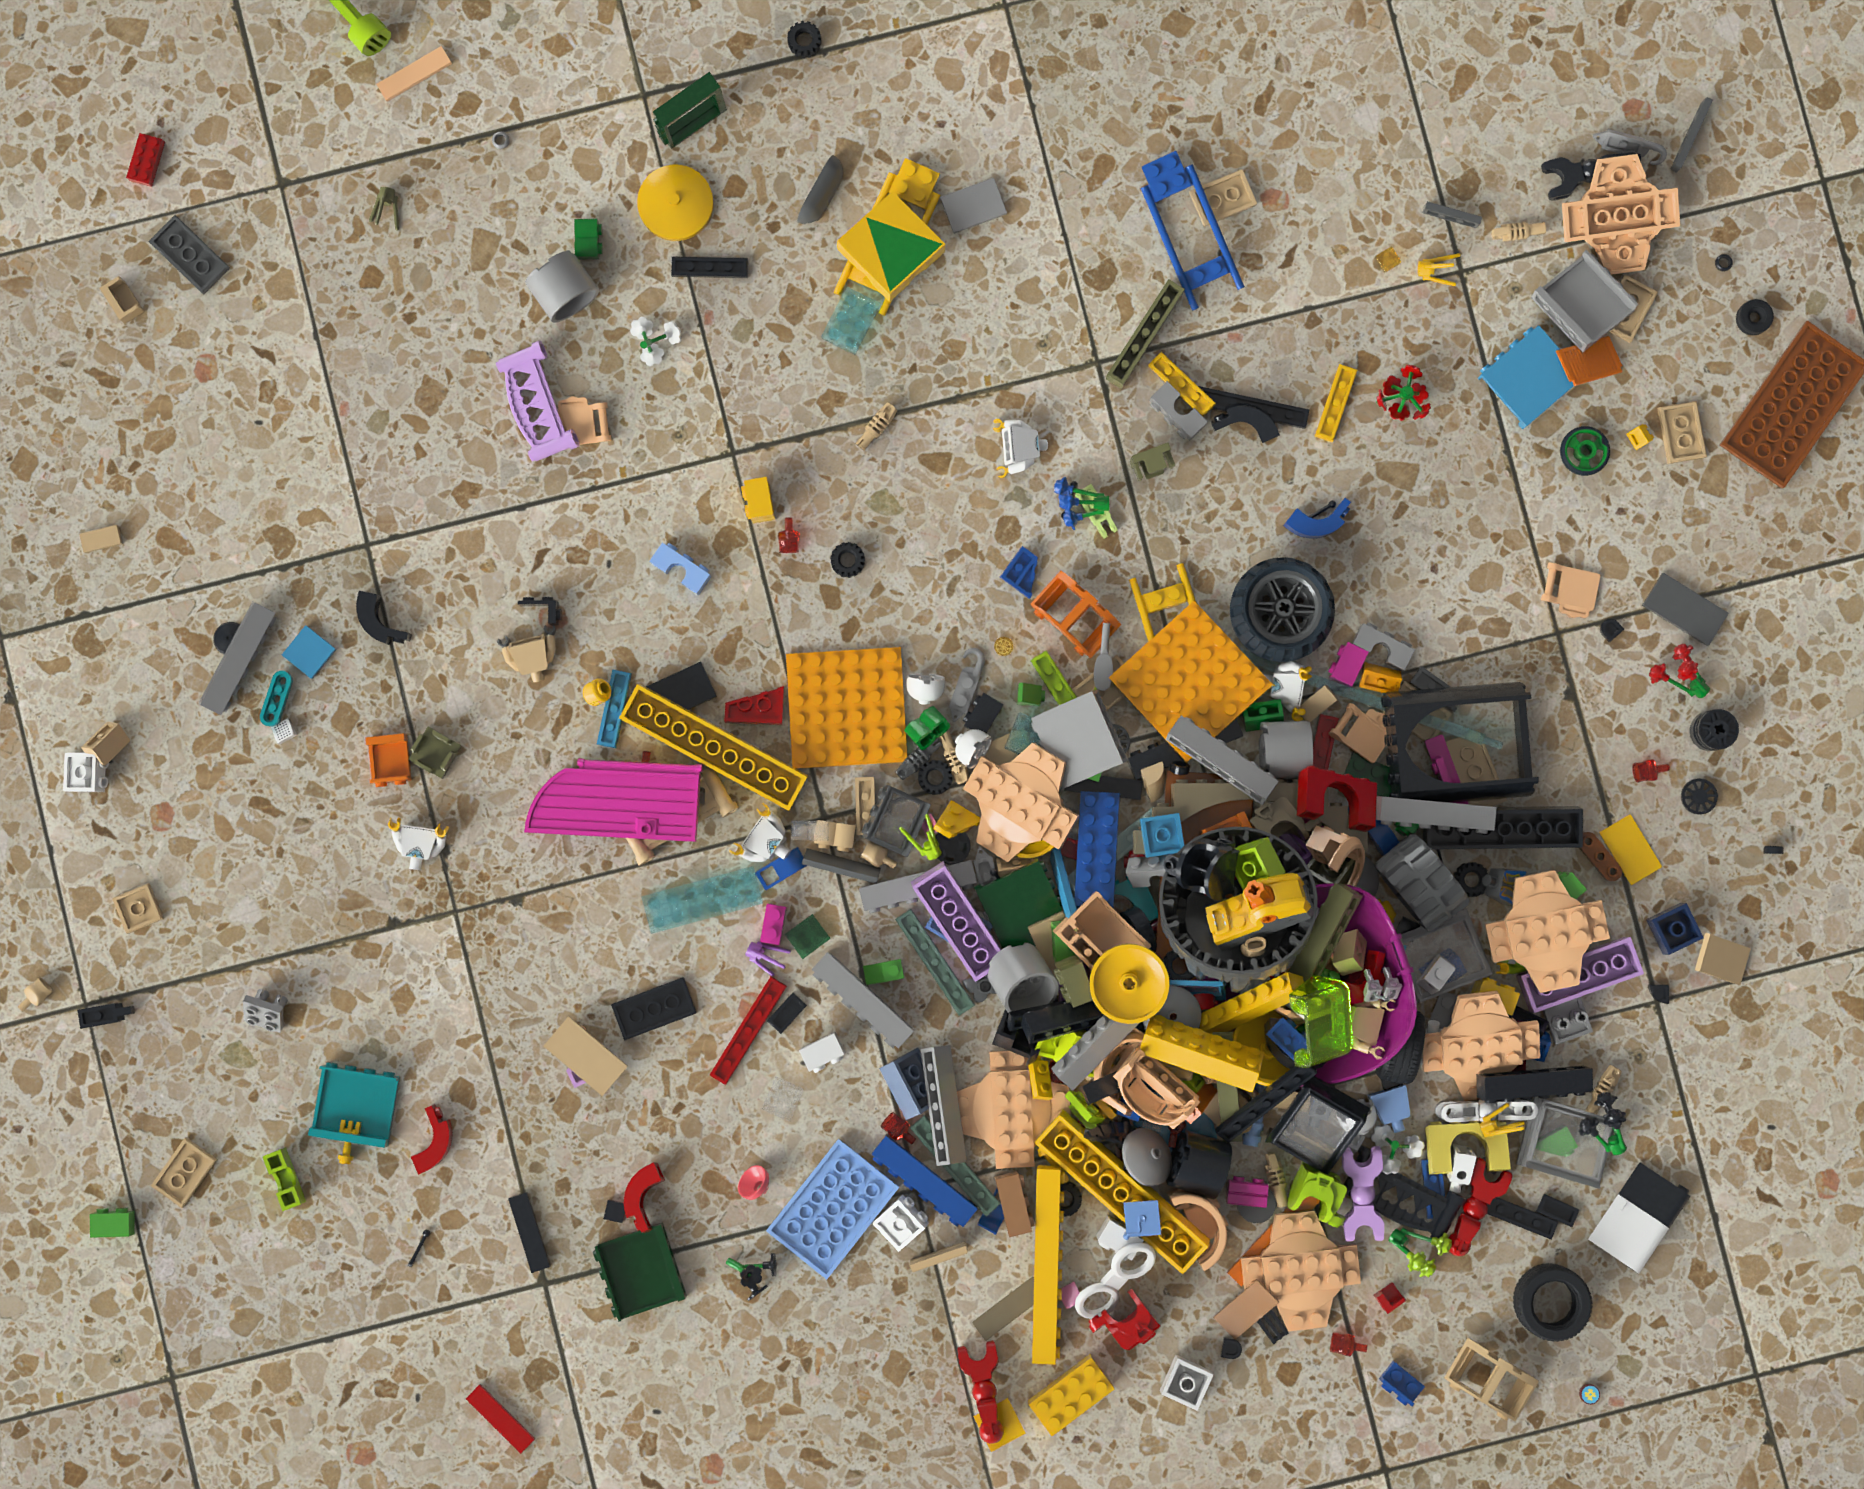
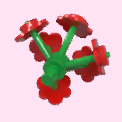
(1414, 394)

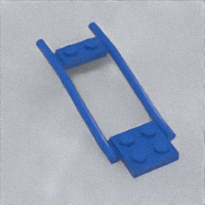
(1165, 178)

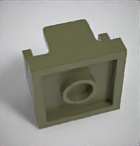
(1152, 461)
(434, 752)

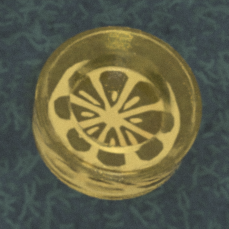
(1003, 646)

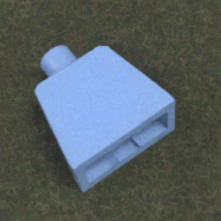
(1392, 1106)

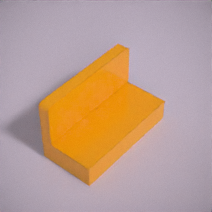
(1380, 678)

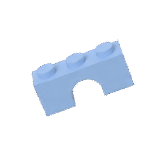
(667, 557)

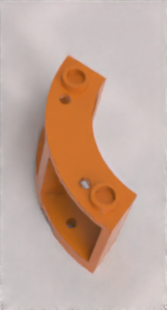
(1053, 592)

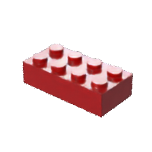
(145, 159)

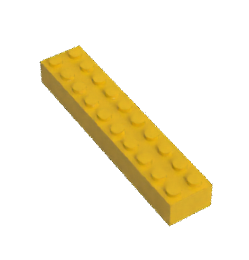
(713, 747)
(1104, 1177)

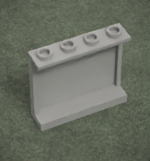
(1585, 301)
(1080, 736)

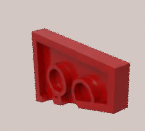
(757, 709)

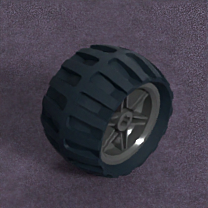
(1264, 637)

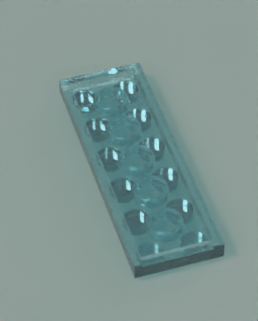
(702, 899)

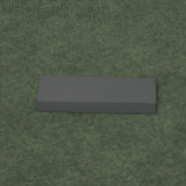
(1452, 214)

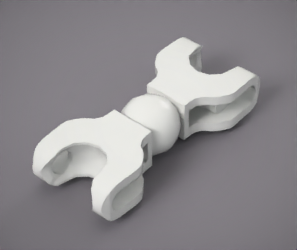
(1474, 1111)

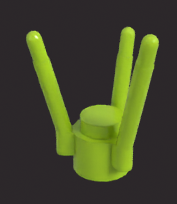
(931, 847)

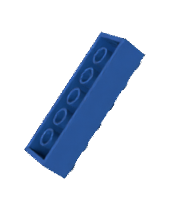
(1097, 846)

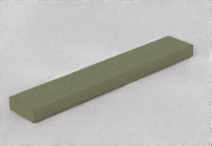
(1228, 1094)

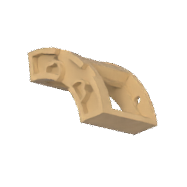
(1517, 1396)

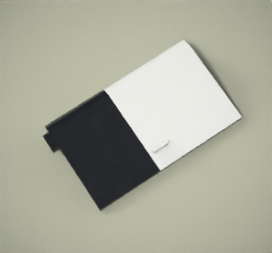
(1639, 1217)

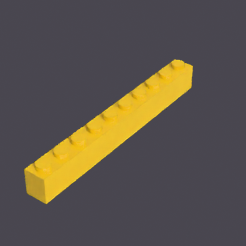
(1047, 1265)

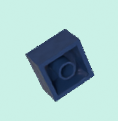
(1674, 928)

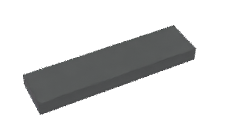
(1691, 134)
(841, 865)

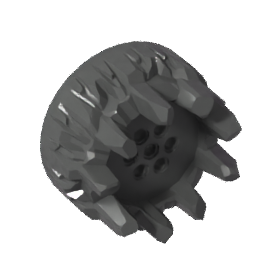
(1189, 933)

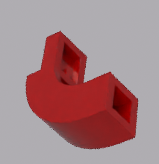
(1374, 962)
(440, 1143)
(635, 1194)

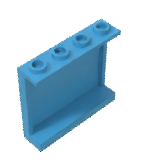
(1528, 376)

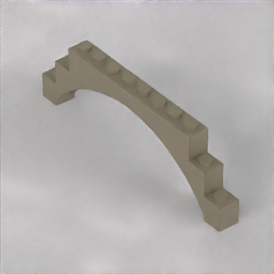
(1194, 797)

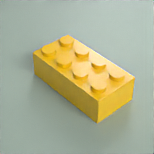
(1070, 1395)

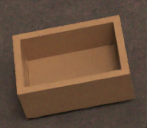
(1014, 1203)

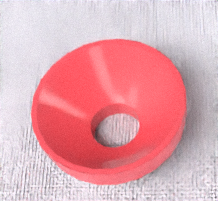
(751, 1180)

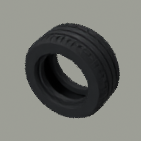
(1406, 1063)
(1576, 1317)

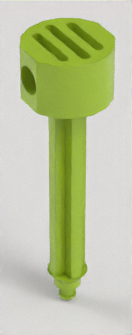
(365, 31)

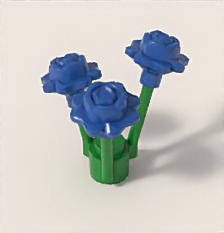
(1067, 501)

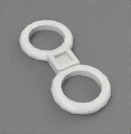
(1115, 1279)

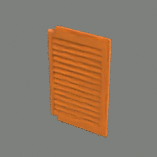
(1593, 364)

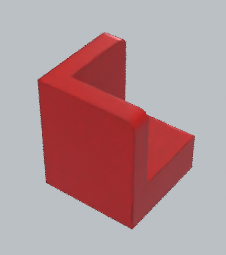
(1389, 1298)

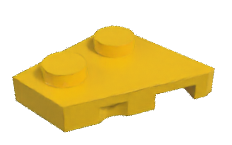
(955, 820)

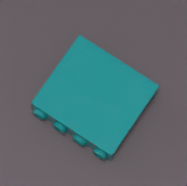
(358, 1098)

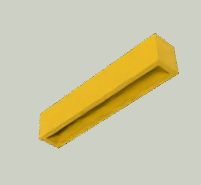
(1250, 1004)

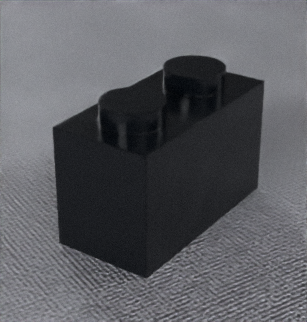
(984, 713)

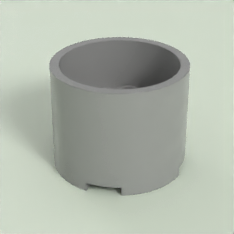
(562, 286)
(1285, 748)
(1022, 978)

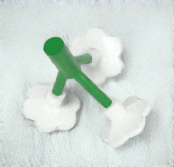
(651, 352)
(1383, 1137)

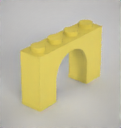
(1441, 1136)

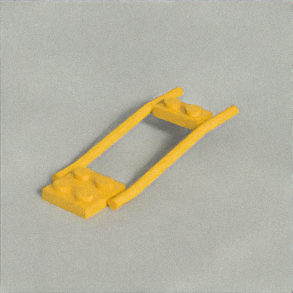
(913, 185)
(1162, 598)

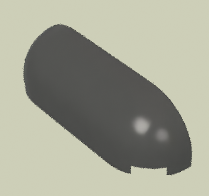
(822, 191)

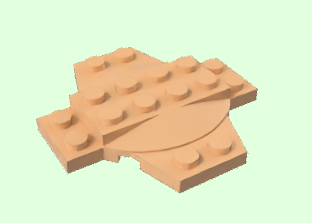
(1621, 214)
(1021, 802)
(1547, 931)
(1480, 1042)
(1004, 1110)
(1302, 1269)

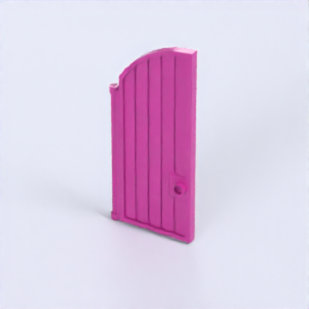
(619, 801)

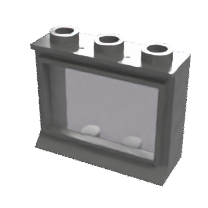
(894, 811)

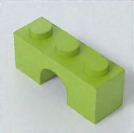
(282, 1169)

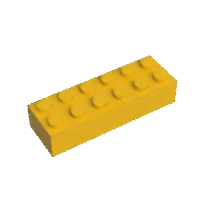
(1202, 1052)

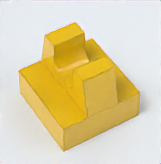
(1640, 436)

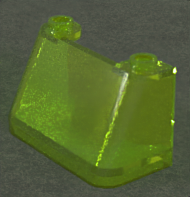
(1327, 1020)

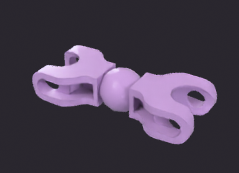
(1363, 1194)

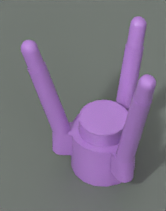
(756, 952)

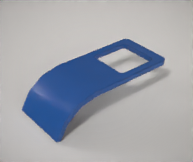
(783, 868)
(993, 1220)

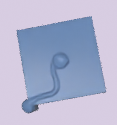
(1141, 1219)

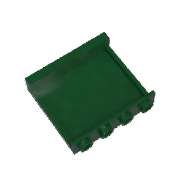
(1018, 902)
(639, 1272)

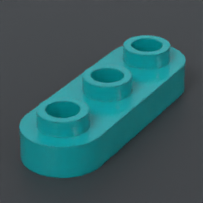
(276, 689)

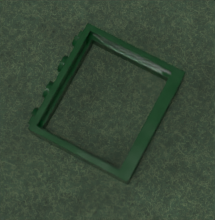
(682, 103)

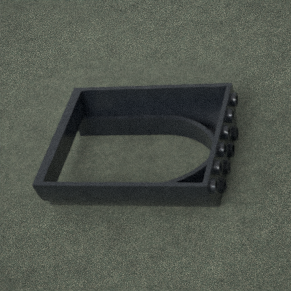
(1409, 707)

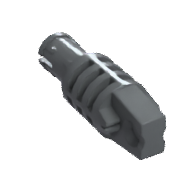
(916, 760)

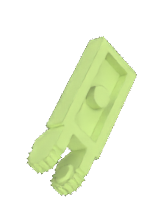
(1096, 519)

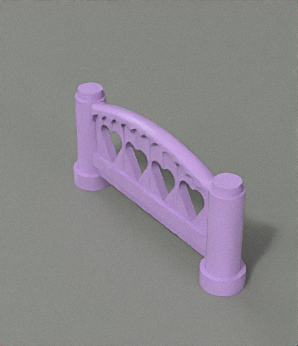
(556, 437)

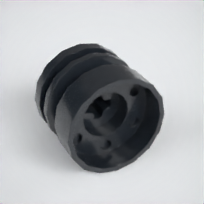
(1704, 734)

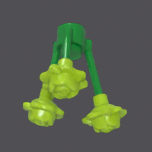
(1417, 1261)

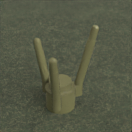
(385, 197)

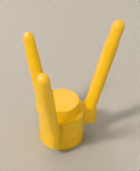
(1427, 267)
(1490, 1128)

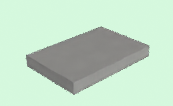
(973, 205)

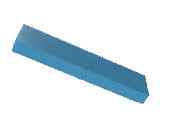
(613, 708)
(1062, 882)

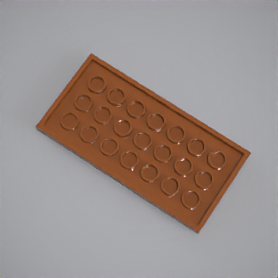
(1794, 404)

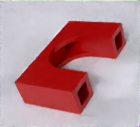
(1359, 793)

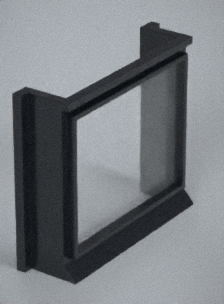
(1319, 1125)

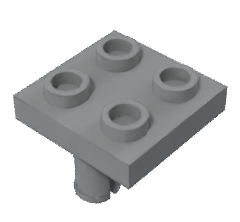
(263, 1013)
(1568, 1020)

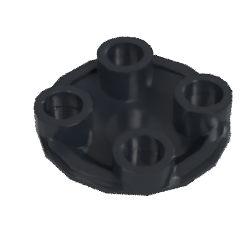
(954, 849)

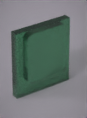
(807, 936)

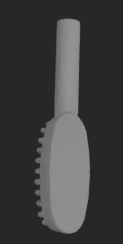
(1103, 666)

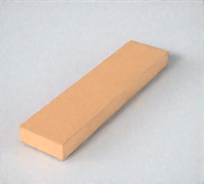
(414, 73)

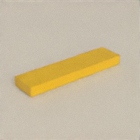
(1182, 383)
(1336, 403)

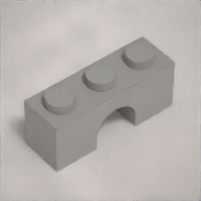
(1188, 424)
(1398, 652)
(1142, 869)

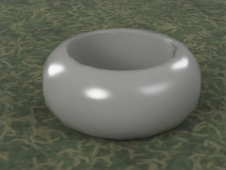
(497, 135)

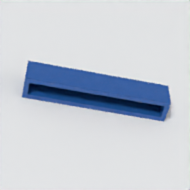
(924, 1180)

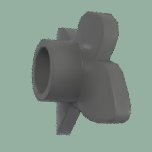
(980, 988)

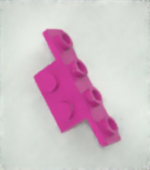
(1442, 763)

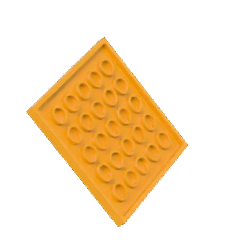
(1192, 674)
(846, 707)

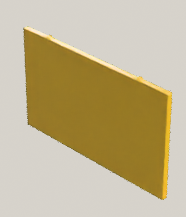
(1630, 849)

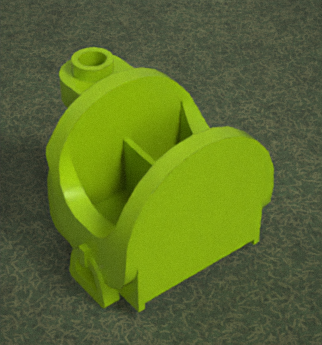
(1322, 1187)

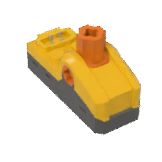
(1260, 910)

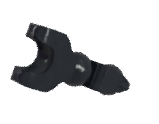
(1573, 173)

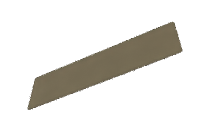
(1006, 1310)

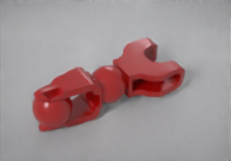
(1476, 1207)
(984, 1390)

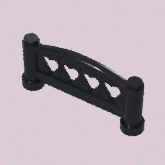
(1443, 1208)

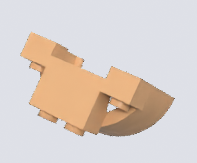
(1096, 929)
(1206, 1217)

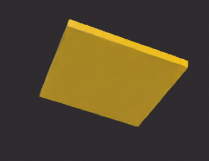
(1010, 1422)

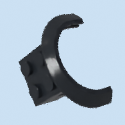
(1015, 1040)

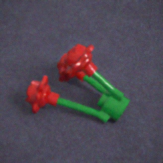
(1687, 670)

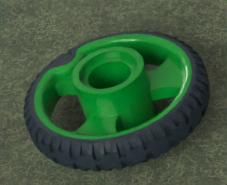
(1571, 441)

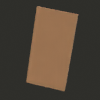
(1246, 1309)

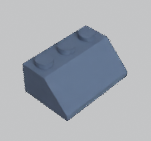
(907, 1083)

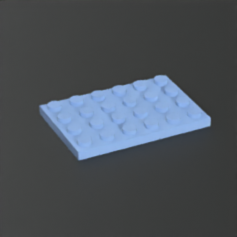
(832, 1209)

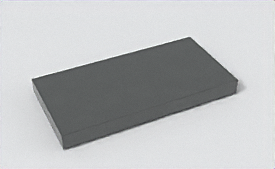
(189, 254)
(1685, 609)

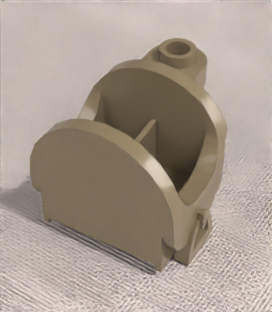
(1282, 819)

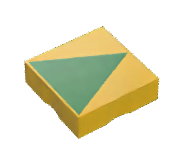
(891, 246)

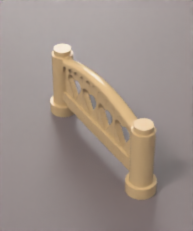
(715, 800)

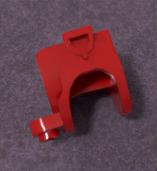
(1132, 1330)

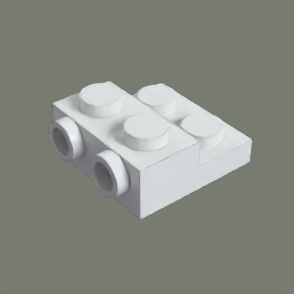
(84, 773)
(901, 1222)

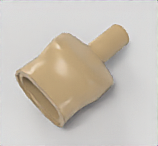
(877, 855)
(1253, 947)
(35, 993)

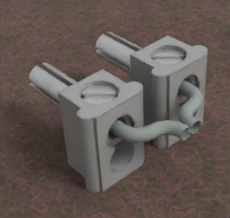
(1373, 989)

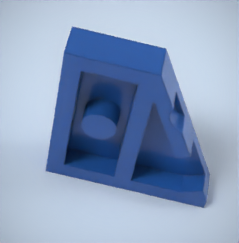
(1021, 571)

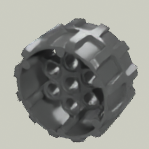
(1422, 883)

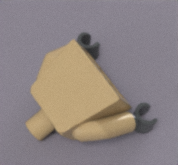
(530, 654)

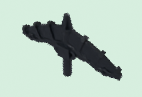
(1113, 1132)

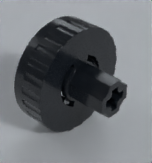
(1139, 921)

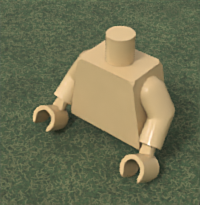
(1366, 1025)

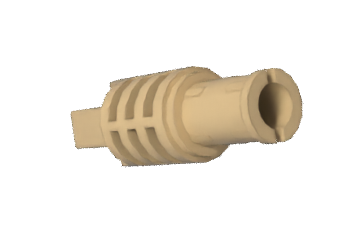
(1518, 231)
(877, 425)
(957, 768)
(1606, 1084)
(1276, 1179)

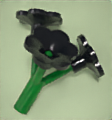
(751, 1273)

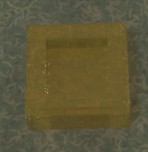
(1388, 259)

